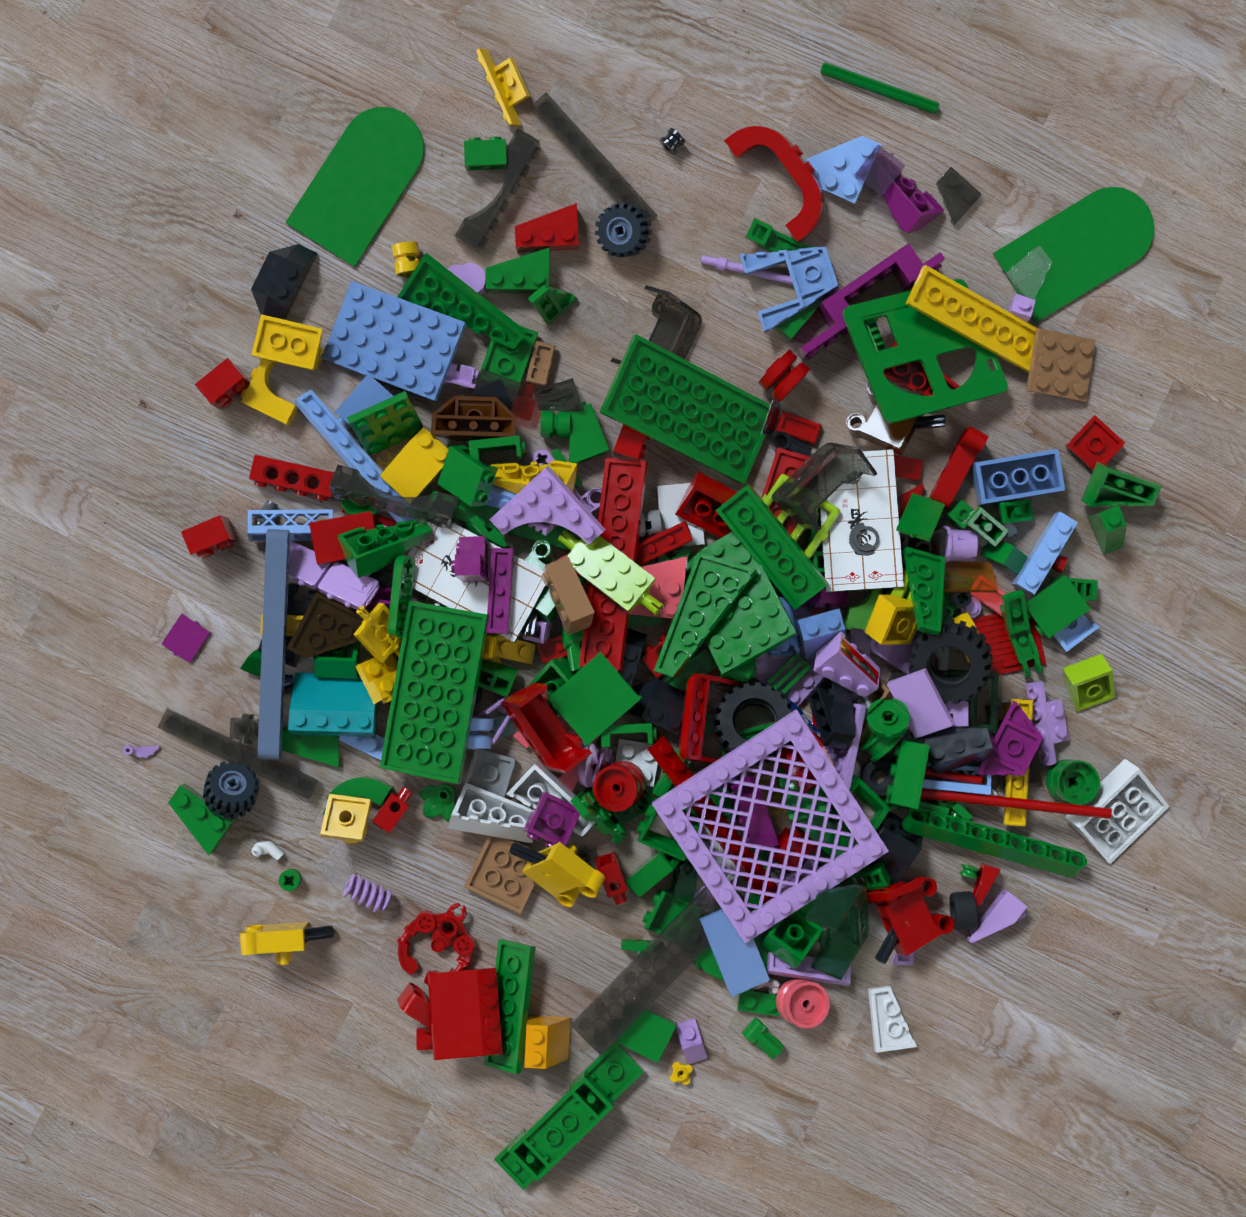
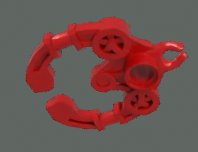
(441, 938)

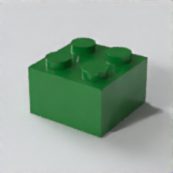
(792, 938)

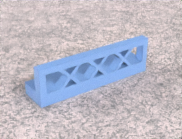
(297, 532)
(959, 786)

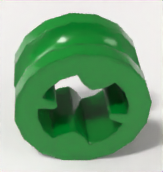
(969, 871)

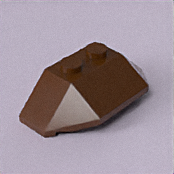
(473, 419)

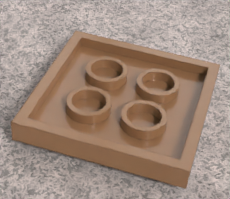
(1060, 365)
(500, 875)

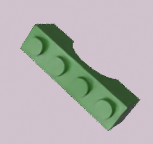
(860, 613)

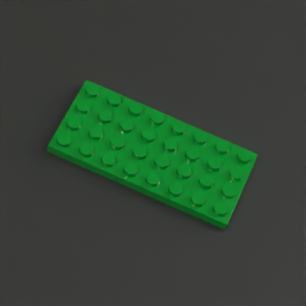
(687, 409)
(434, 692)

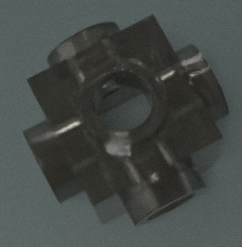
(239, 731)

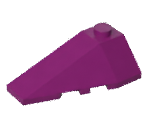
(911, 206)

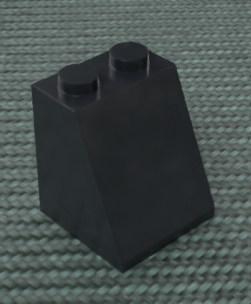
(901, 844)

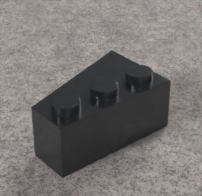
(833, 713)

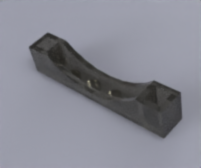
(475, 228)
(433, 508)

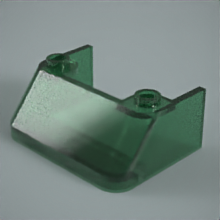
(846, 917)

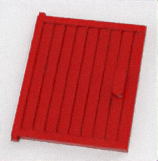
(1001, 649)

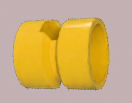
(406, 256)

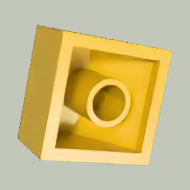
(892, 621)

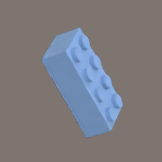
(1017, 477)

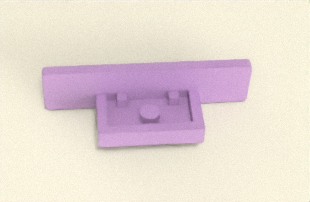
(1049, 720)

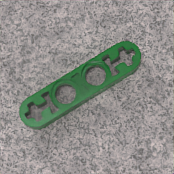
(396, 624)

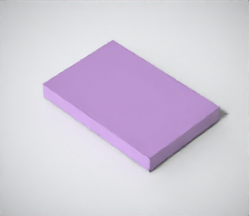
(923, 701)

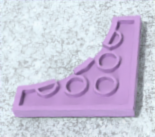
(551, 502)

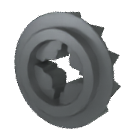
(855, 540)

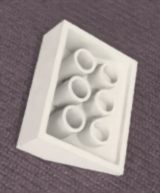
(1133, 805)

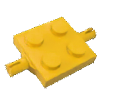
(374, 633)

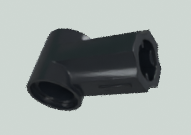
(791, 444)

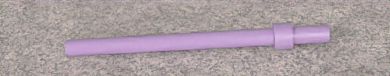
(722, 264)

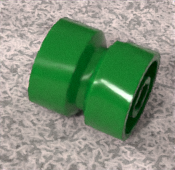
(555, 424)

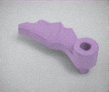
(143, 751)

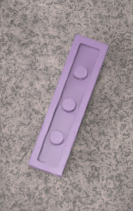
(803, 971)

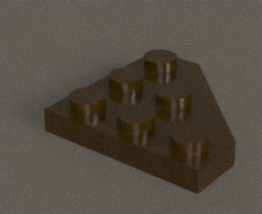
(324, 628)

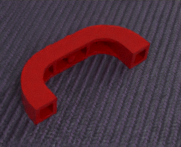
(801, 171)

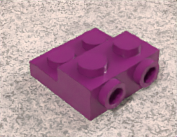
(551, 820)

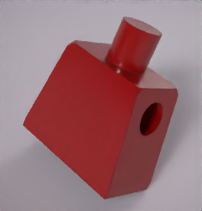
(386, 818)
(610, 868)

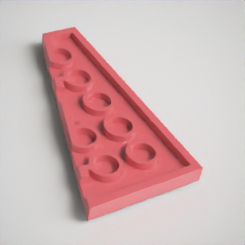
(667, 588)

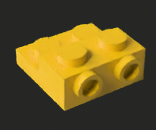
(379, 678)

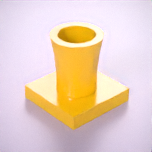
(346, 818)

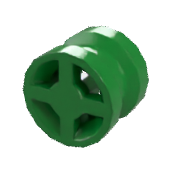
(293, 876)

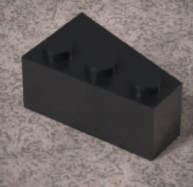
(959, 747)

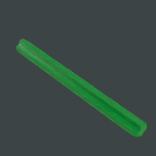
(879, 88)

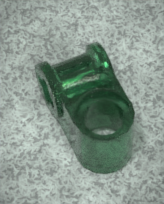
(683, 883)

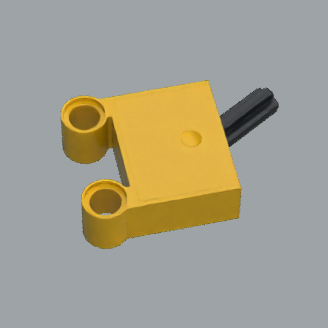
(560, 872)
(281, 939)

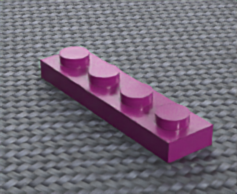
(500, 590)

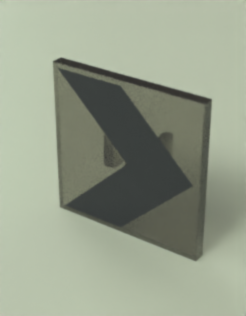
(497, 386)

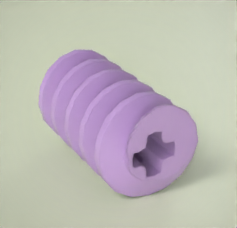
(367, 892)

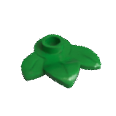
(436, 803)

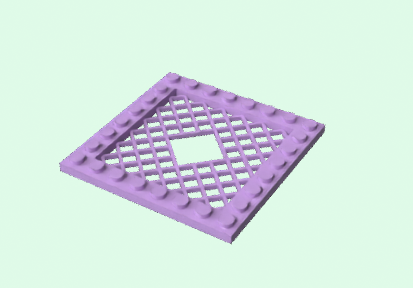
(739, 760)

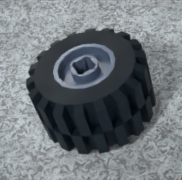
(623, 230)
(230, 790)

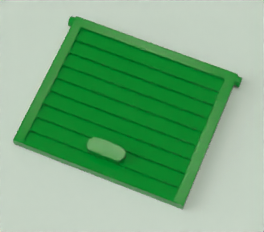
(594, 698)

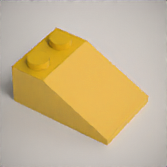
(416, 465)

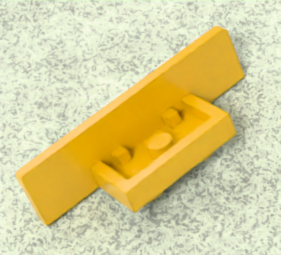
(506, 83)

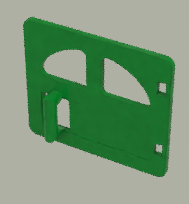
(917, 340)

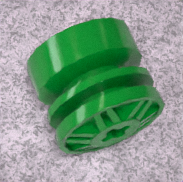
(1083, 778)

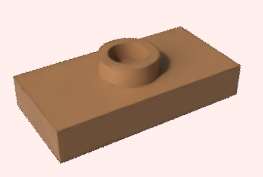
(540, 363)

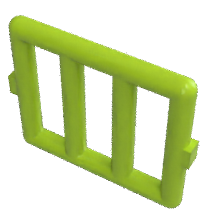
(821, 534)

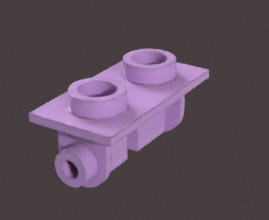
(465, 377)

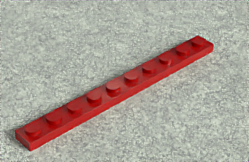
(678, 773)

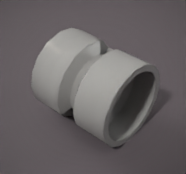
(654, 517)

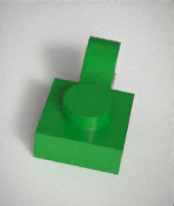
(957, 809)

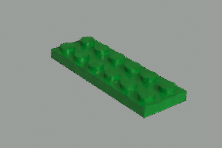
(772, 546)
(514, 982)

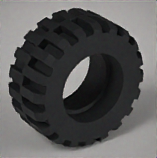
(966, 640)
(744, 697)

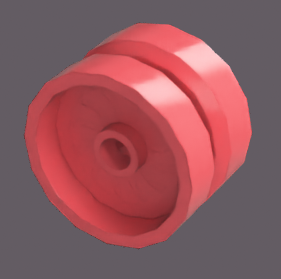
(802, 1002)

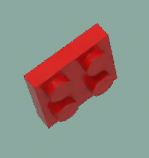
(1095, 443)

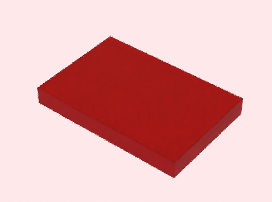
(325, 532)

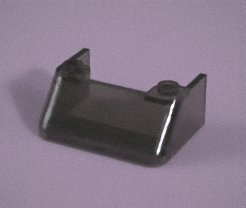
(675, 325)
(819, 479)

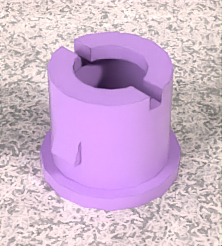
(960, 545)

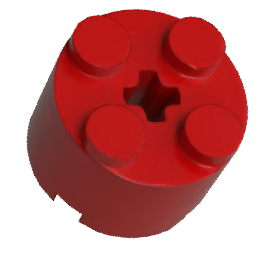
(796, 846)

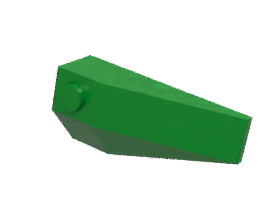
(375, 548)

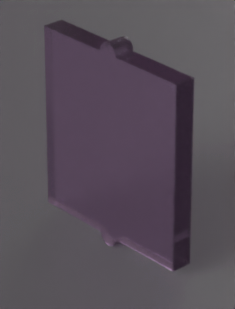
(879, 170)

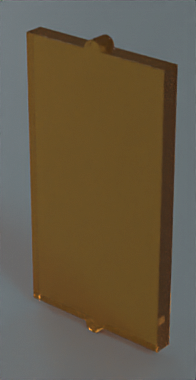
(969, 577)

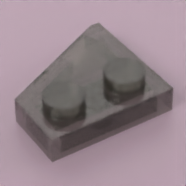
(559, 397)

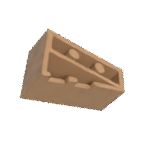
(568, 595)

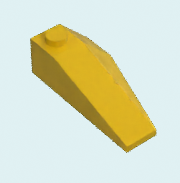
(515, 477)

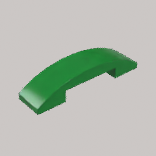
(770, 239)

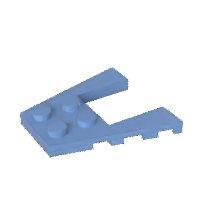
(810, 275)

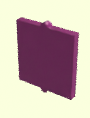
(185, 638)

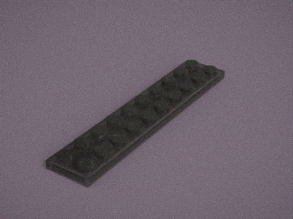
(647, 975)

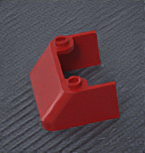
(695, 715)
(543, 730)

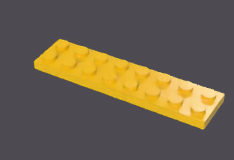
(973, 317)

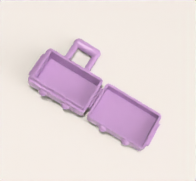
(331, 578)

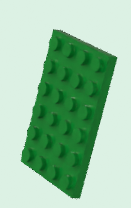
(756, 617)

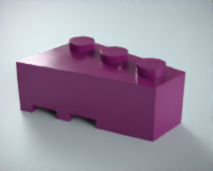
(760, 827)

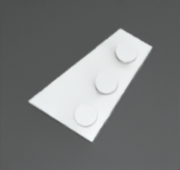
(887, 1022)

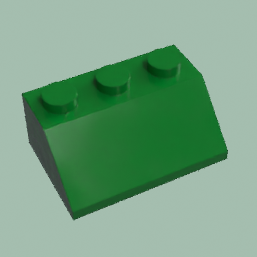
(908, 773)

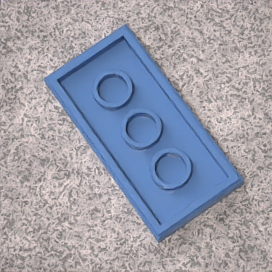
(737, 961)

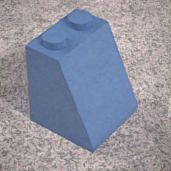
(363, 396)
(818, 630)

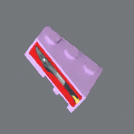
(847, 666)

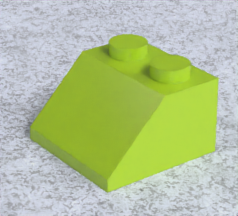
(1089, 682)

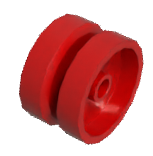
(783, 375)
(619, 786)

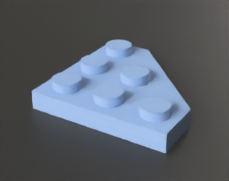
(838, 167)

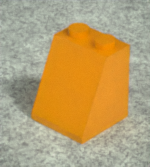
(546, 1041)

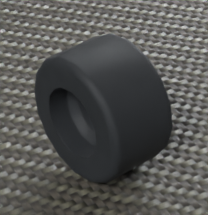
(963, 910)

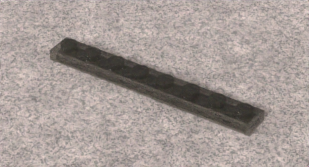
(589, 155)
(235, 751)

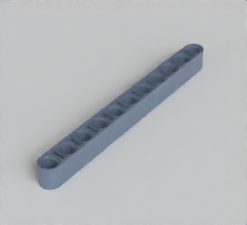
(273, 644)

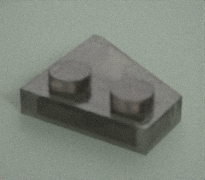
(957, 194)

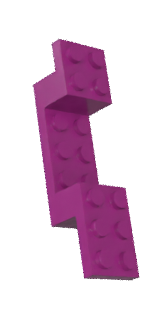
(904, 266)

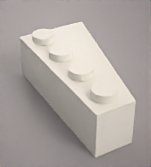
(540, 780)
(489, 815)

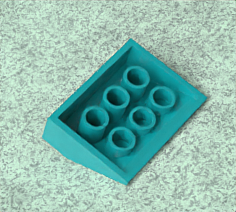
(331, 707)

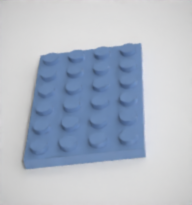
(394, 341)

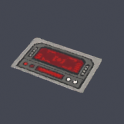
(772, 418)

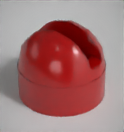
(1059, 563)

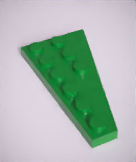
(445, 293)

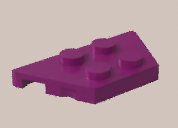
(1016, 745)

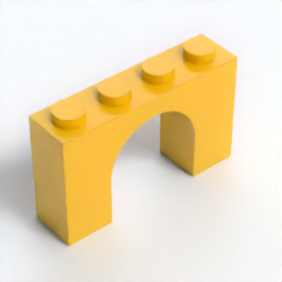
(262, 399)

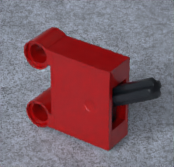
(910, 922)

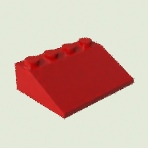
(464, 1013)

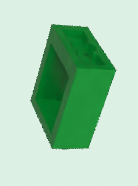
(871, 799)
(660, 841)

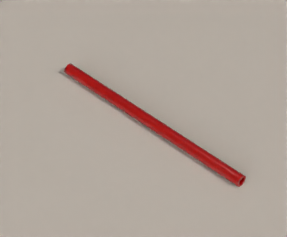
(1017, 803)

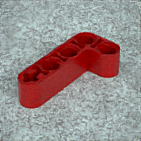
(957, 466)
(415, 1004)

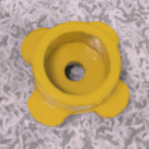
(678, 1067)

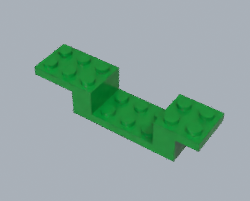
(570, 1118)

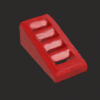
(985, 879)

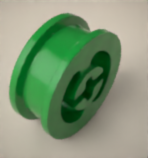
(878, 747)

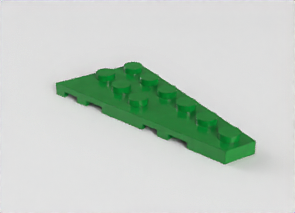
(705, 600)

